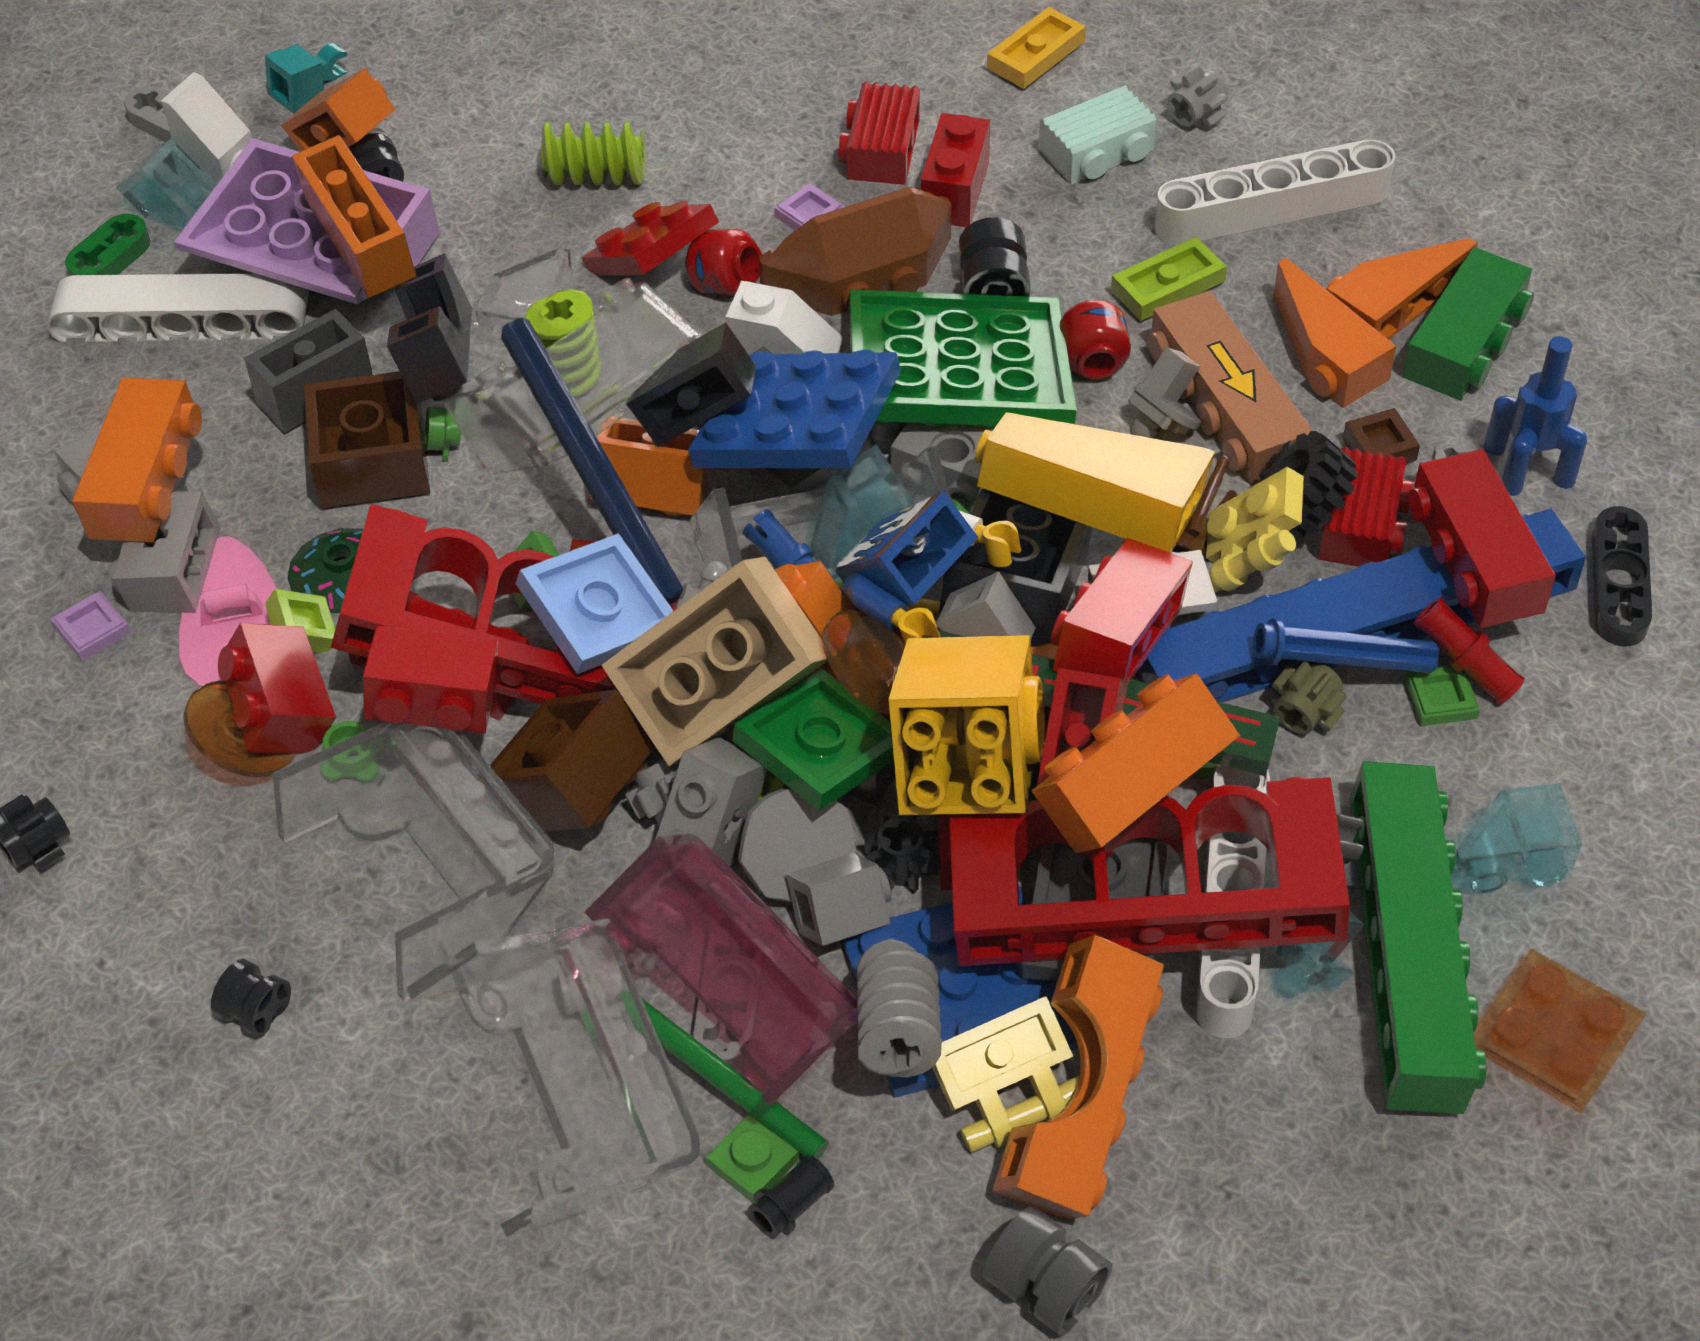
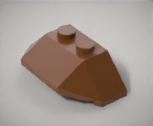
(864, 246)

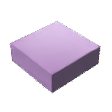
(805, 205)
(90, 625)

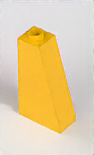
(1096, 476)

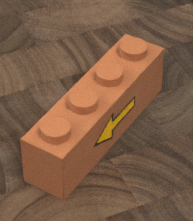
(1232, 387)

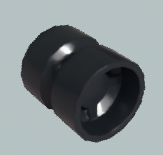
(994, 258)

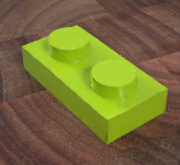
(1168, 277)

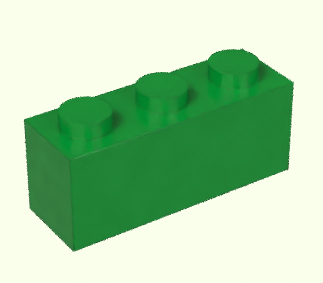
(1469, 324)

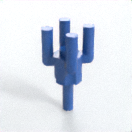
(1539, 422)

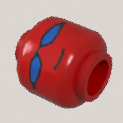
(721, 260)
(1095, 338)

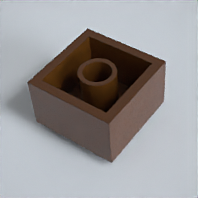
(365, 440)
(574, 759)

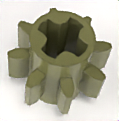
(1308, 697)

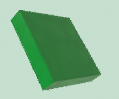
(817, 739)

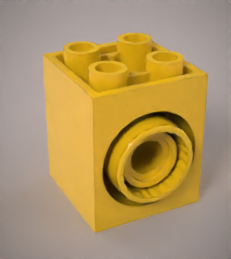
(966, 725)

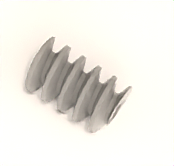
(897, 1010)

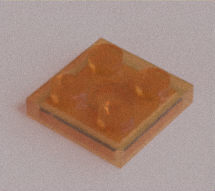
(1557, 1030)

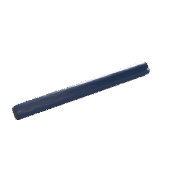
(587, 454)

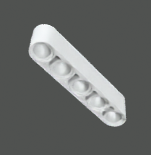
(1274, 191)
(175, 306)
(1231, 971)

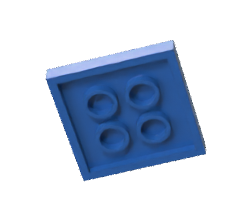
(800, 412)
(966, 993)

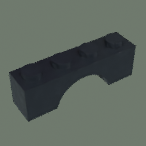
(435, 337)

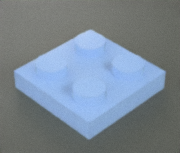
(593, 600)

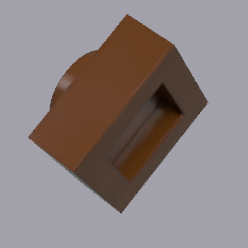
(1382, 433)

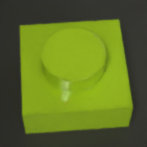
(303, 610)

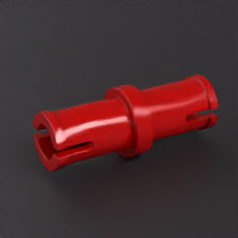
(1469, 651)

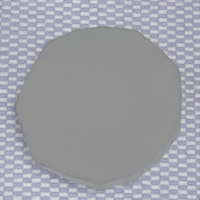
(791, 835)

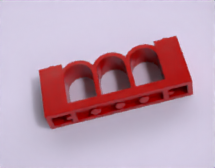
(398, 551)
(1291, 820)

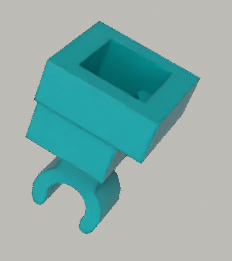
(298, 76)

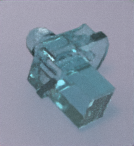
(1314, 964)

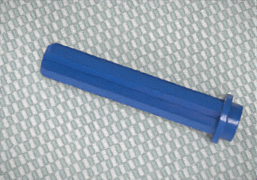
(1277, 642)

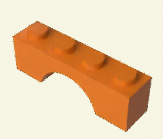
(1106, 1001)

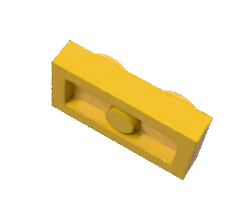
(1036, 47)

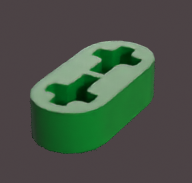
(106, 250)

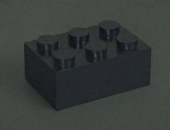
(1043, 570)

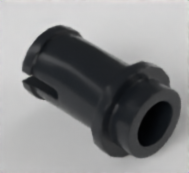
(790, 1197)

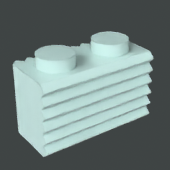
(1097, 135)

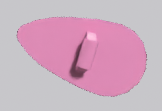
(231, 595)

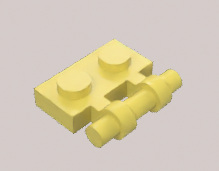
(1254, 529)
(998, 1055)

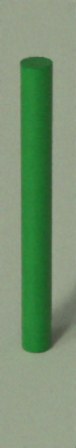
(736, 1086)

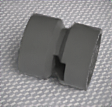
(1039, 1265)

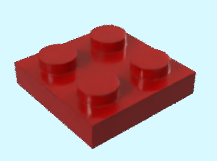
(649, 239)

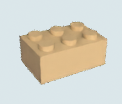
(716, 659)

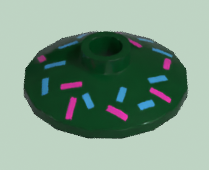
(317, 572)

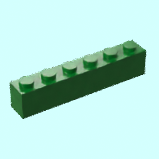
(1415, 941)

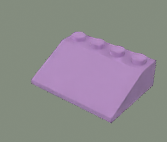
(267, 227)

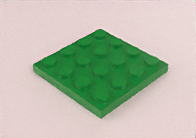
(966, 356)

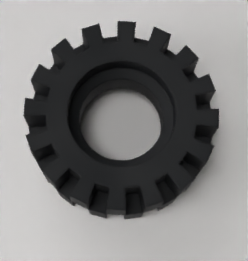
(1326, 477)

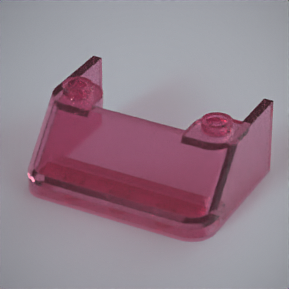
(732, 957)

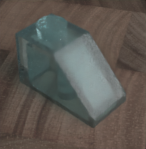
(167, 186)

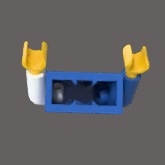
(910, 553)

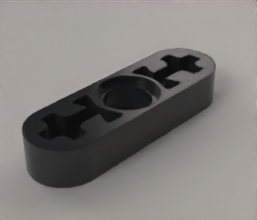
(1632, 559)

